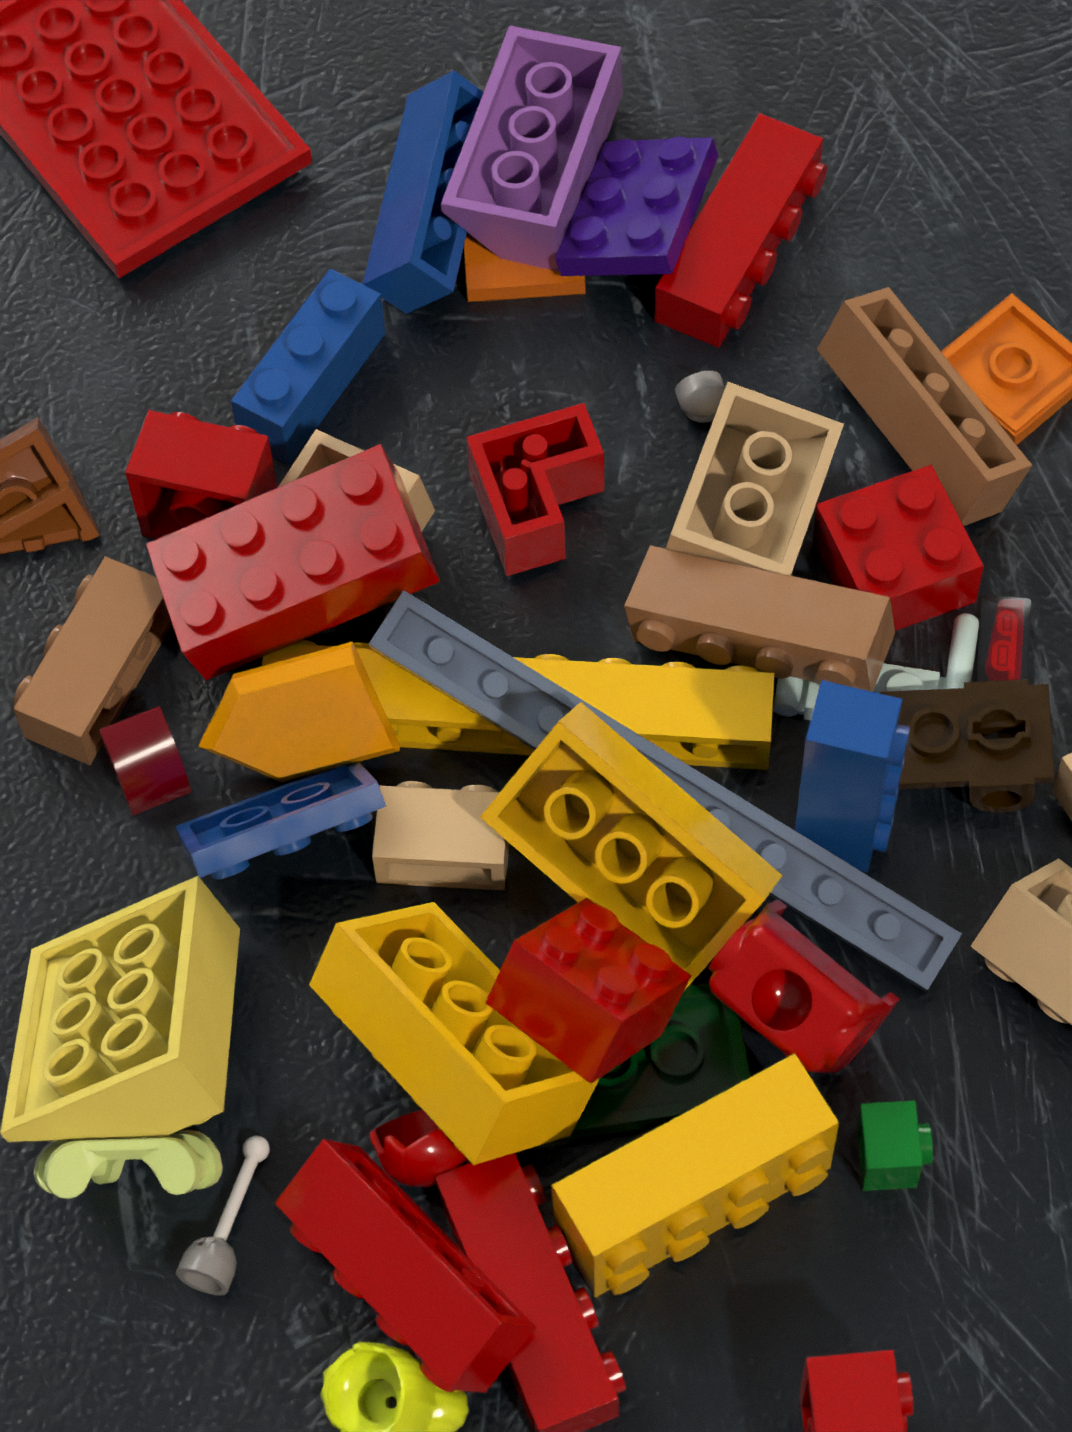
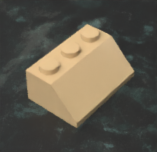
(755, 482)
(1032, 938)

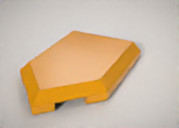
(301, 716)

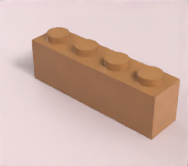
(923, 403)
(759, 619)

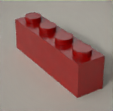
(740, 230)
(501, 1231)
(403, 1268)

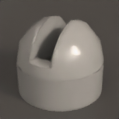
(700, 395)

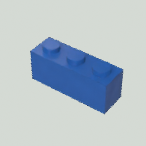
(310, 364)

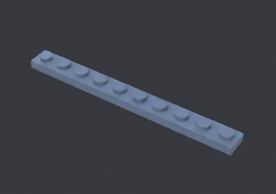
(531, 705)

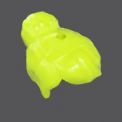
(372, 1374)

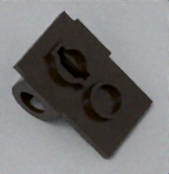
(950, 747)

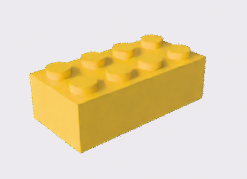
(630, 841)
(419, 1006)
(695, 1177)

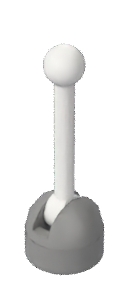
(210, 1261)

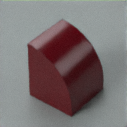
(145, 760)

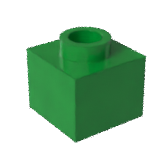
(892, 1145)

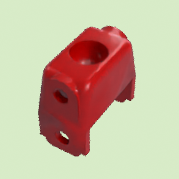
(796, 993)

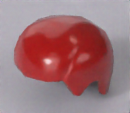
(415, 1150)

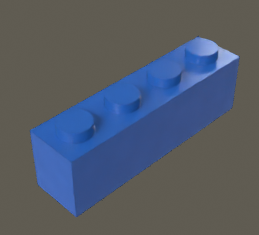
(414, 242)
(851, 772)

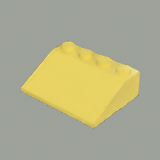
(127, 1023)

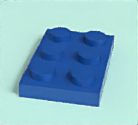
(280, 819)

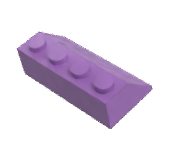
(534, 143)

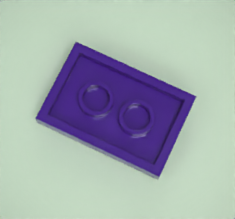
(637, 207)

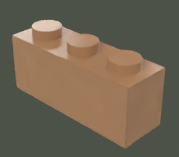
(93, 661)

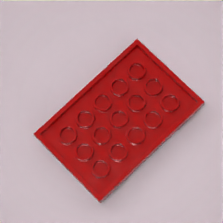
(136, 121)

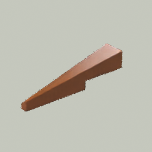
(39, 494)

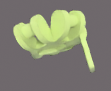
(179, 1161)

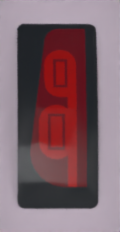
(1004, 638)

